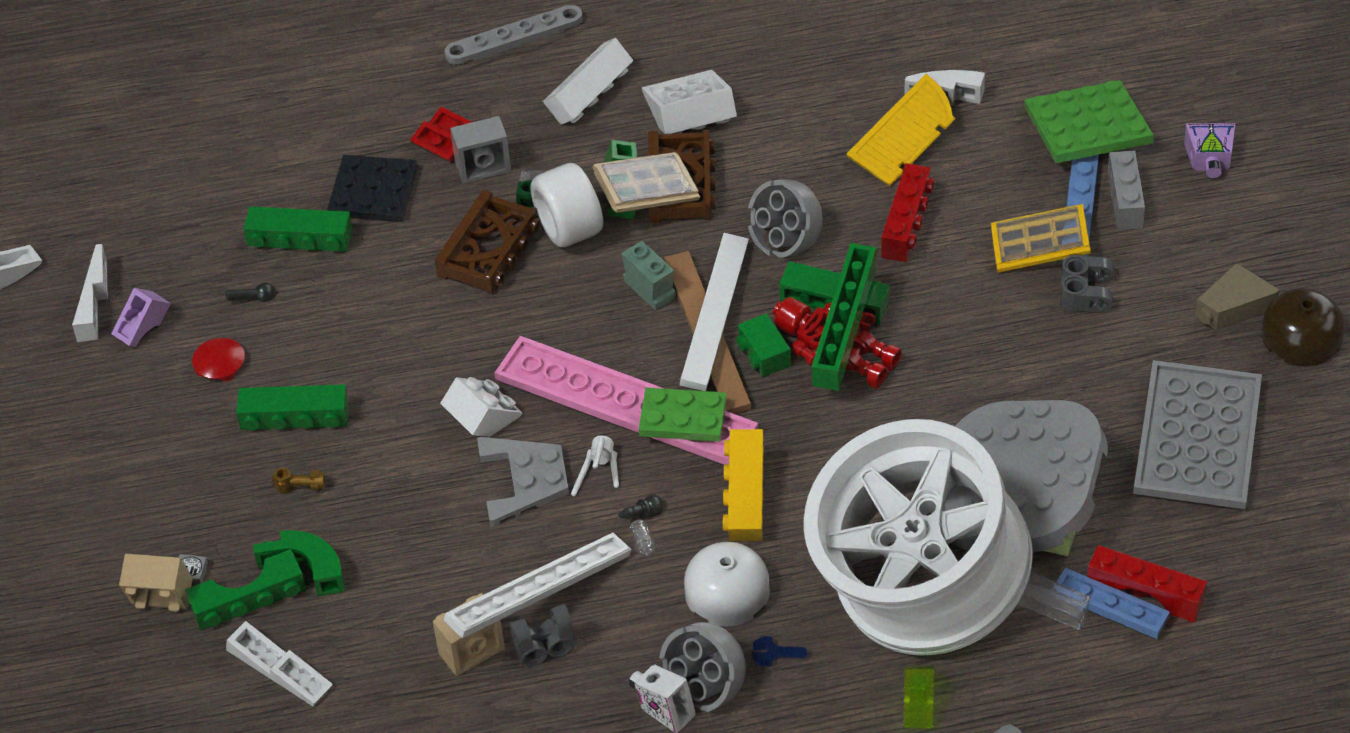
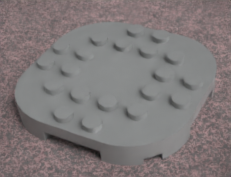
(1046, 461)

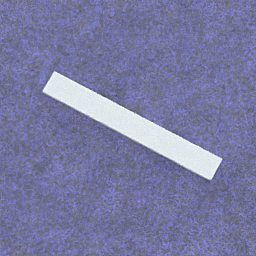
(714, 312)
(536, 585)

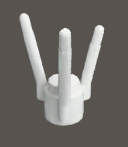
(600, 453)

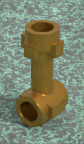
(285, 481)

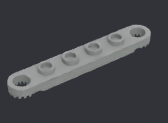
(513, 35)

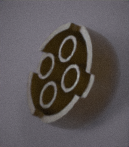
(1303, 327)

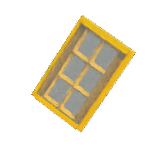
(1040, 238)

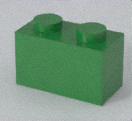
(763, 345)

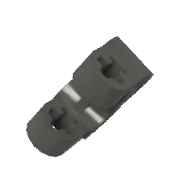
(1075, 291)
(552, 638)

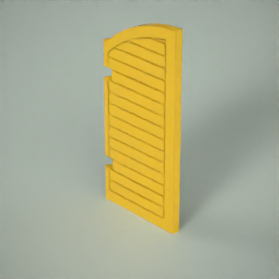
(904, 131)

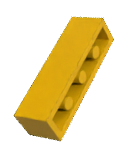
(745, 489)

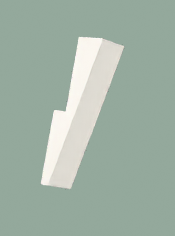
(95, 288)
(278, 665)

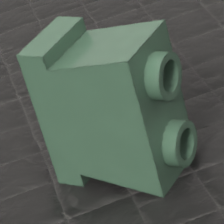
(648, 275)

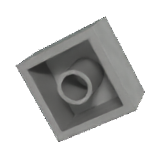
(480, 149)

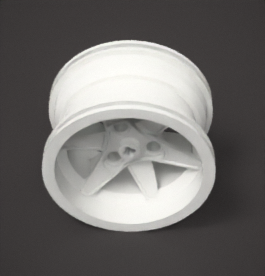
(872, 478)

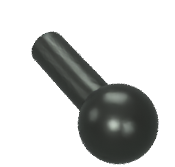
(263, 292)

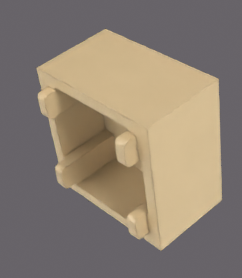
(155, 581)
(471, 650)

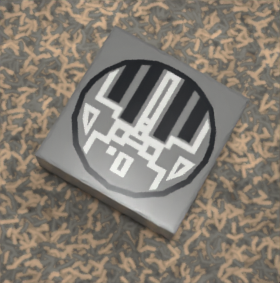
(196, 566)

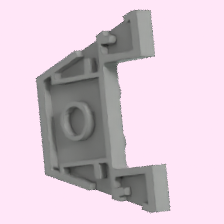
(535, 471)

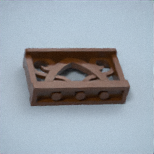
(667, 143)
(501, 259)

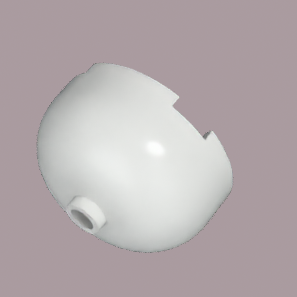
(726, 583)

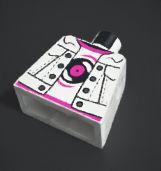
(664, 696)

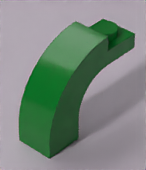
(309, 553)

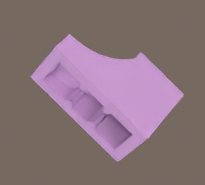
(139, 315)

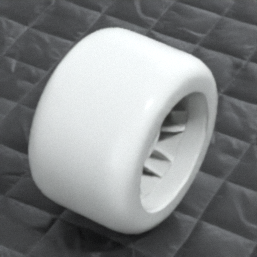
(567, 204)

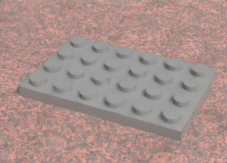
(1198, 434)

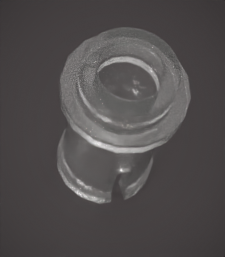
(644, 542)

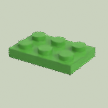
(682, 414)

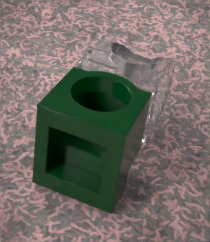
(523, 192)

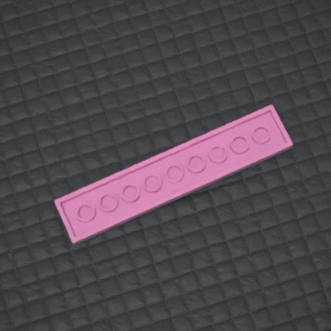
(596, 391)

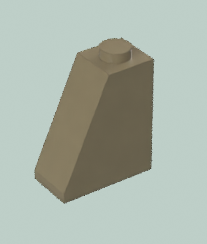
(1234, 298)

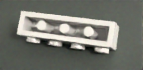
(588, 81)

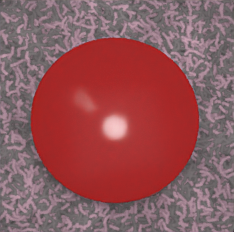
(218, 359)

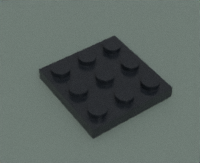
(373, 187)

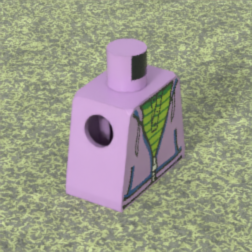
(1209, 146)

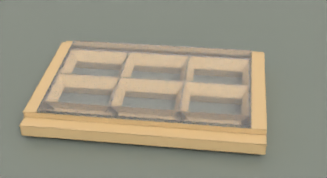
(645, 182)

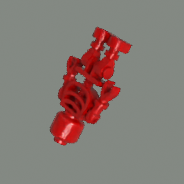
(797, 321)

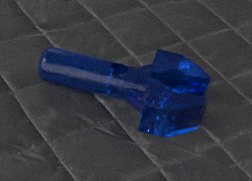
(774, 651)

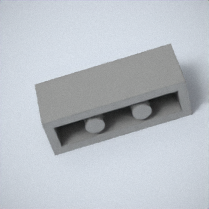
(1126, 190)

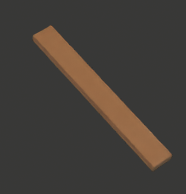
(691, 297)

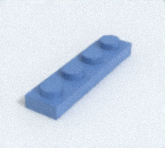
(1117, 604)

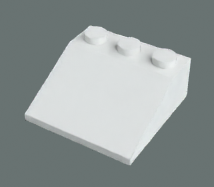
(690, 102)

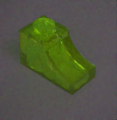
(918, 696)

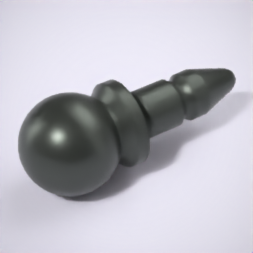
(650, 506)

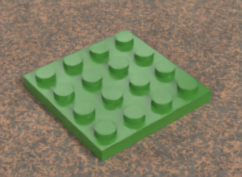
(1088, 121)

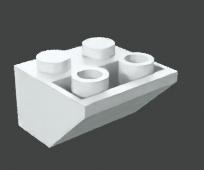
(480, 406)

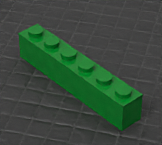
(844, 317)

